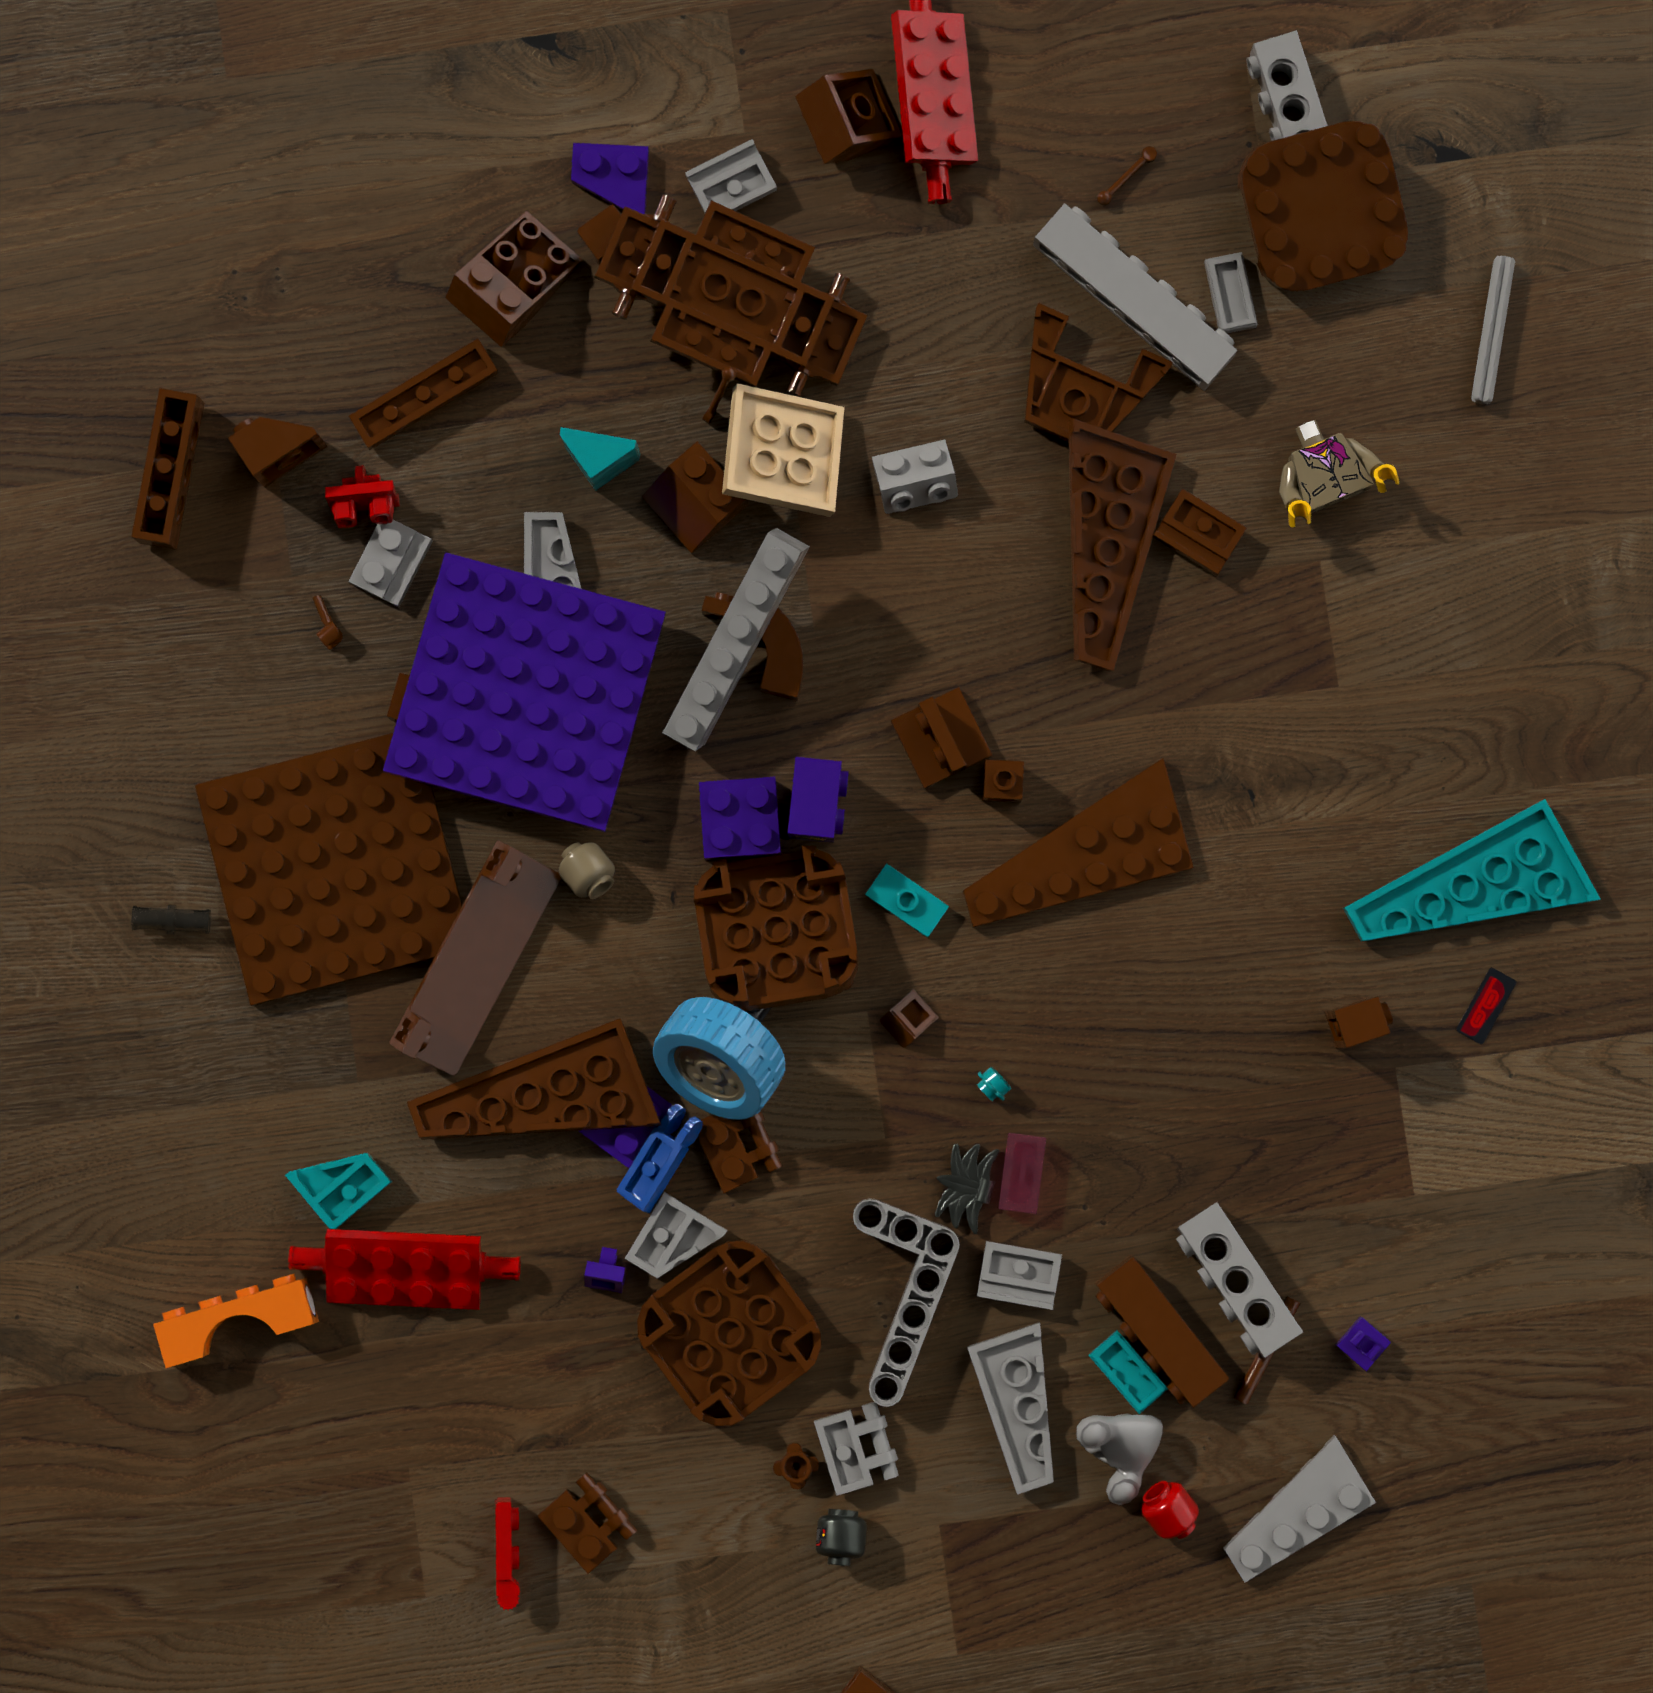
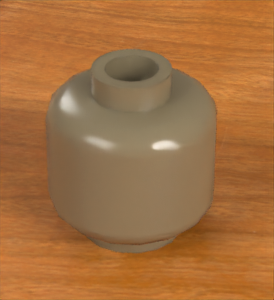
(587, 870)

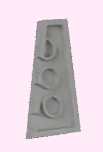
(1015, 1393)
(1309, 1506)

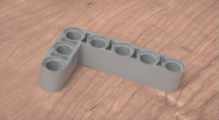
(912, 1295)

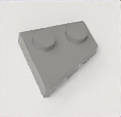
(672, 1236)

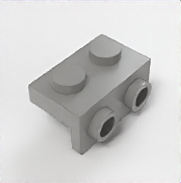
(915, 476)

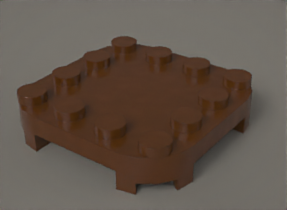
(1323, 206)
(776, 929)
(729, 1333)

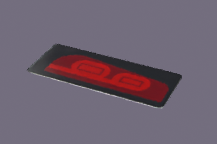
(1486, 1005)

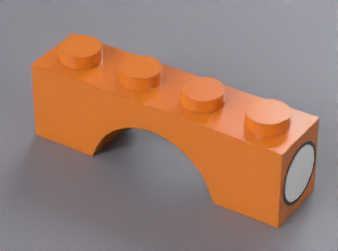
(189, 1335)

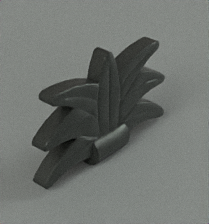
(967, 1186)

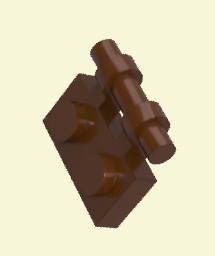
(728, 1154)
(577, 1528)

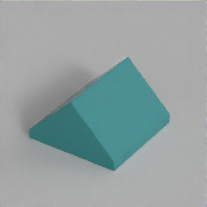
(600, 455)

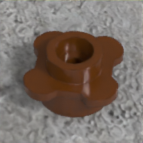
(796, 1477)

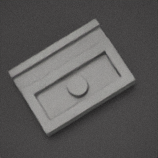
(732, 178)
(390, 561)
(1019, 1275)

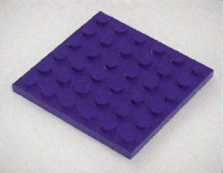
(524, 692)

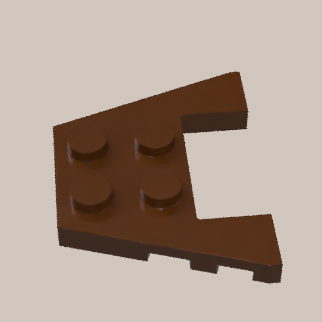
(1069, 390)

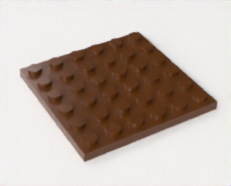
(329, 869)

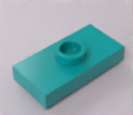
(907, 900)
(1127, 1372)

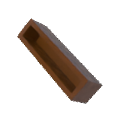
(1161, 1331)

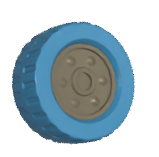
(720, 1057)

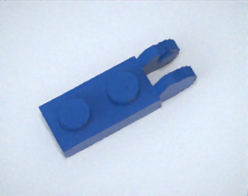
(659, 1159)

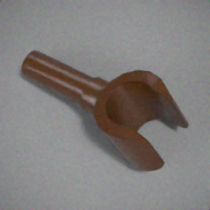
(330, 634)

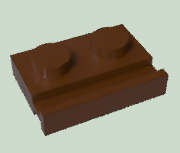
(1199, 532)

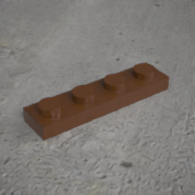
(423, 394)

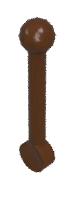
(1148, 155)
(728, 375)

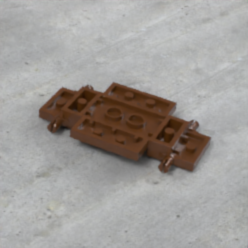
(731, 294)

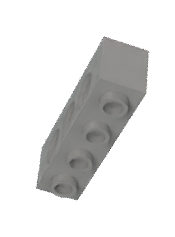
(1287, 56)
(1281, 1325)

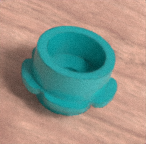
(993, 1084)

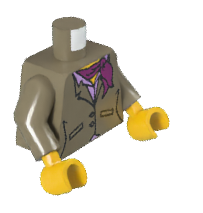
(1328, 472)

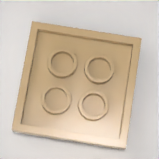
(783, 450)

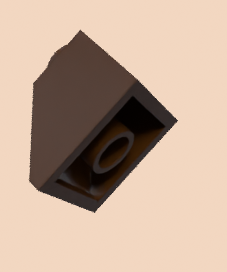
(847, 115)
(274, 447)
(691, 498)

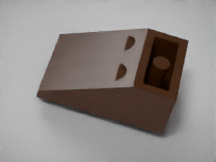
(512, 278)

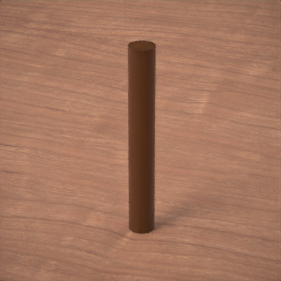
(1260, 1364)

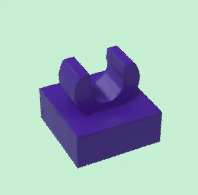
(605, 1274)
(1363, 1343)

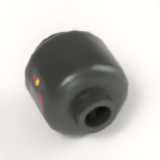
(841, 1536)

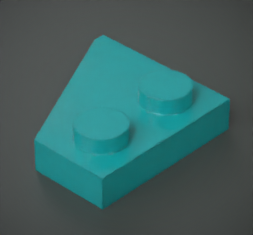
(340, 1186)

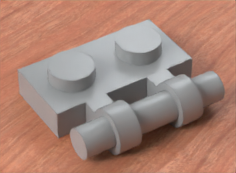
(845, 1453)

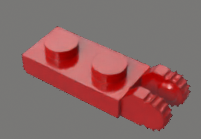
(506, 1555)

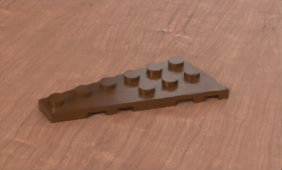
(1114, 513)

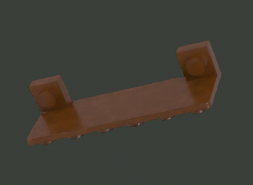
(475, 959)

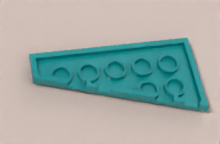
(1497, 874)

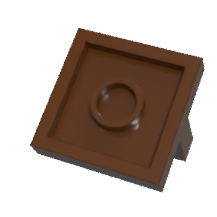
(941, 737)

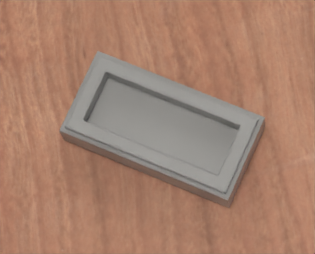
(1230, 292)

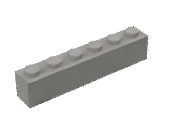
(1135, 296)
(736, 639)

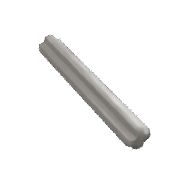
(1493, 329)

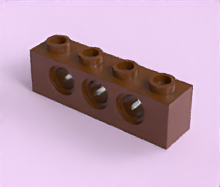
(168, 469)

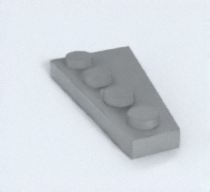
(549, 548)

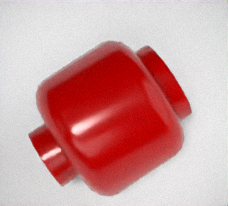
(1170, 1510)

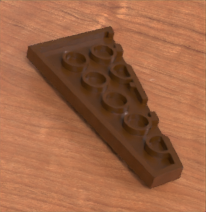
(1108, 846)
(560, 1088)

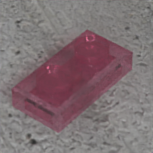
(1022, 1173)

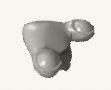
(1123, 1443)

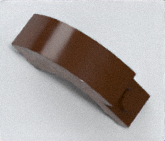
(784, 653)

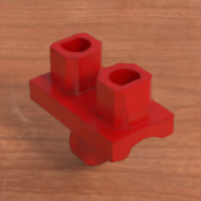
(362, 494)

